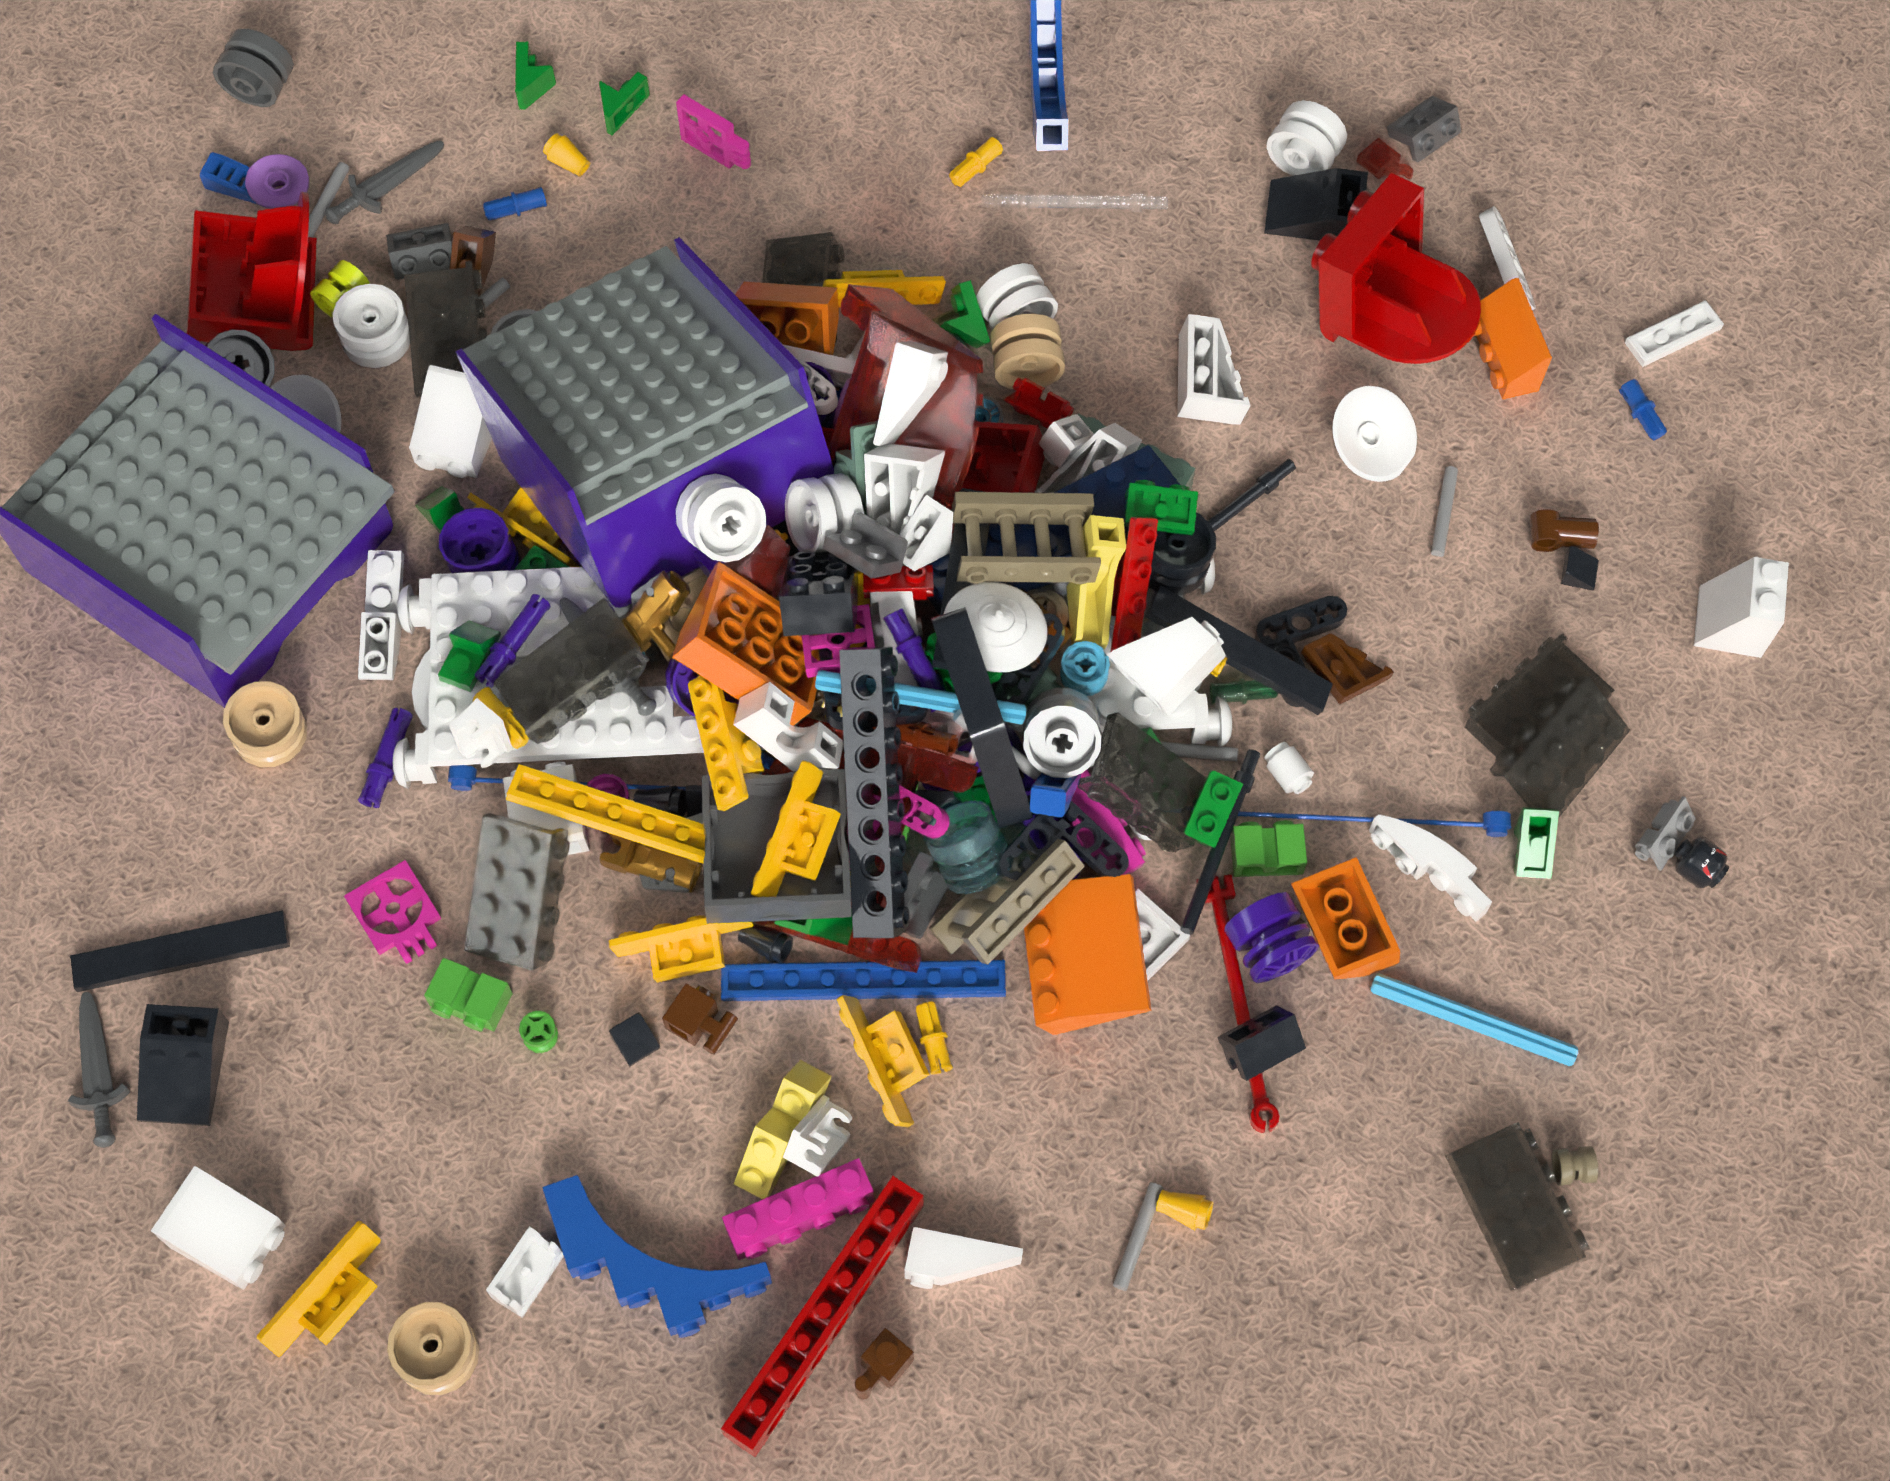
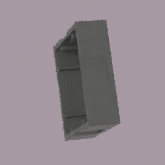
(738, 845)

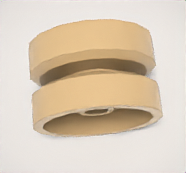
(1027, 348)
(265, 724)
(445, 1367)

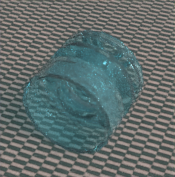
(969, 848)

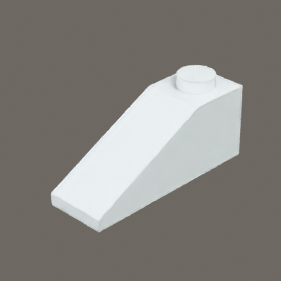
(911, 382)
(949, 1258)

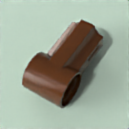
(1552, 531)

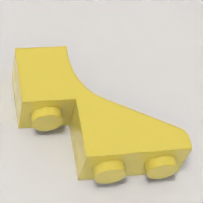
(1092, 602)
(769, 1140)

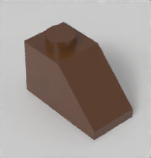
(474, 245)

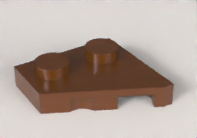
(1344, 667)

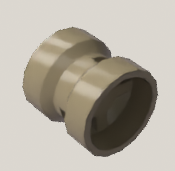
(1575, 1165)

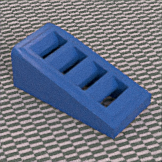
(215, 175)
(1052, 795)

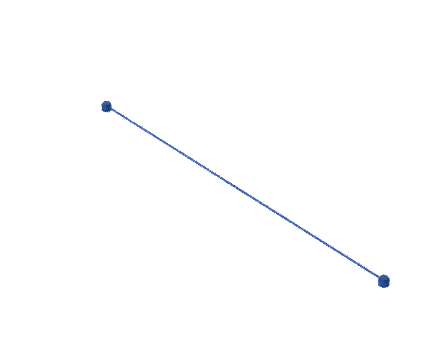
(1494, 822)

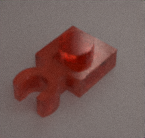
(1383, 160)

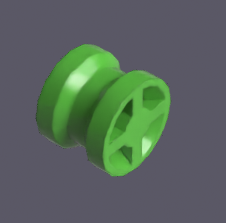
(535, 1025)

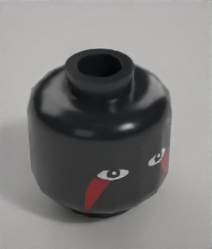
(1701, 862)

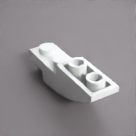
(380, 622)
(1422, 852)

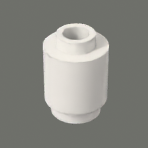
(1289, 768)

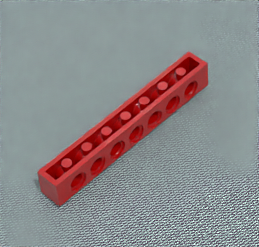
(823, 1316)

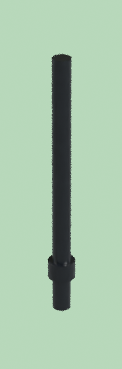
(1264, 484)
(1215, 854)

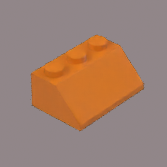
(795, 313)
(1512, 341)
(1347, 921)

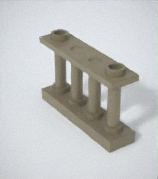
(1025, 508)
(1000, 912)

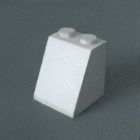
(449, 425)
(1742, 607)
(1170, 661)
(576, 832)
(219, 1229)

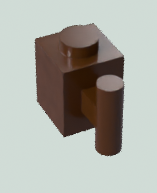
(694, 1015)
(885, 1363)

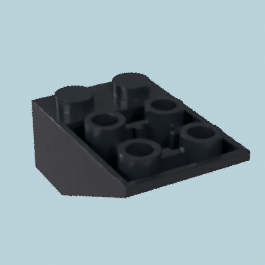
(1313, 203)
(818, 595)
(180, 1064)

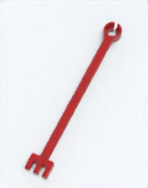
(1217, 898)

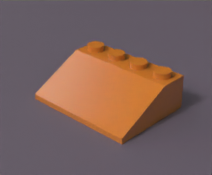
(740, 643)
(1087, 956)

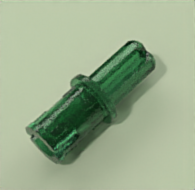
(1240, 691)

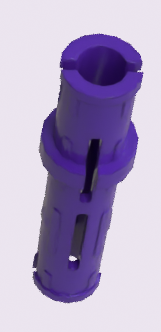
(912, 651)
(504, 652)
(381, 770)

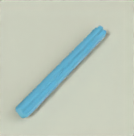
(922, 697)
(1474, 1019)

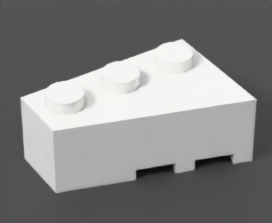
(1206, 374)

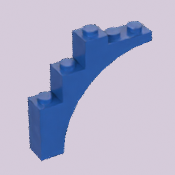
(1047, 76)
(636, 1277)

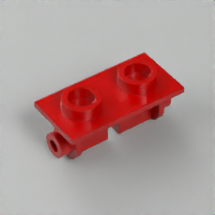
(1028, 402)
(917, 581)

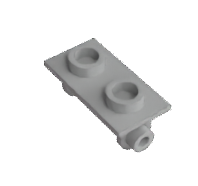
(1674, 822)

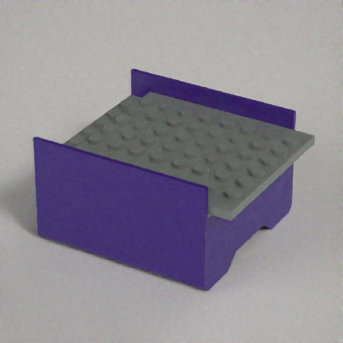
(632, 398)
(198, 515)

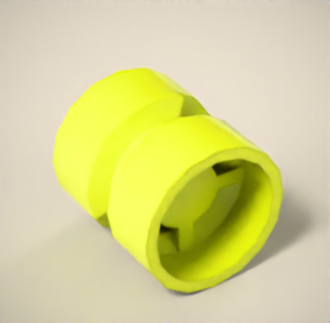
(341, 279)

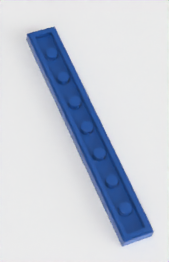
(861, 980)

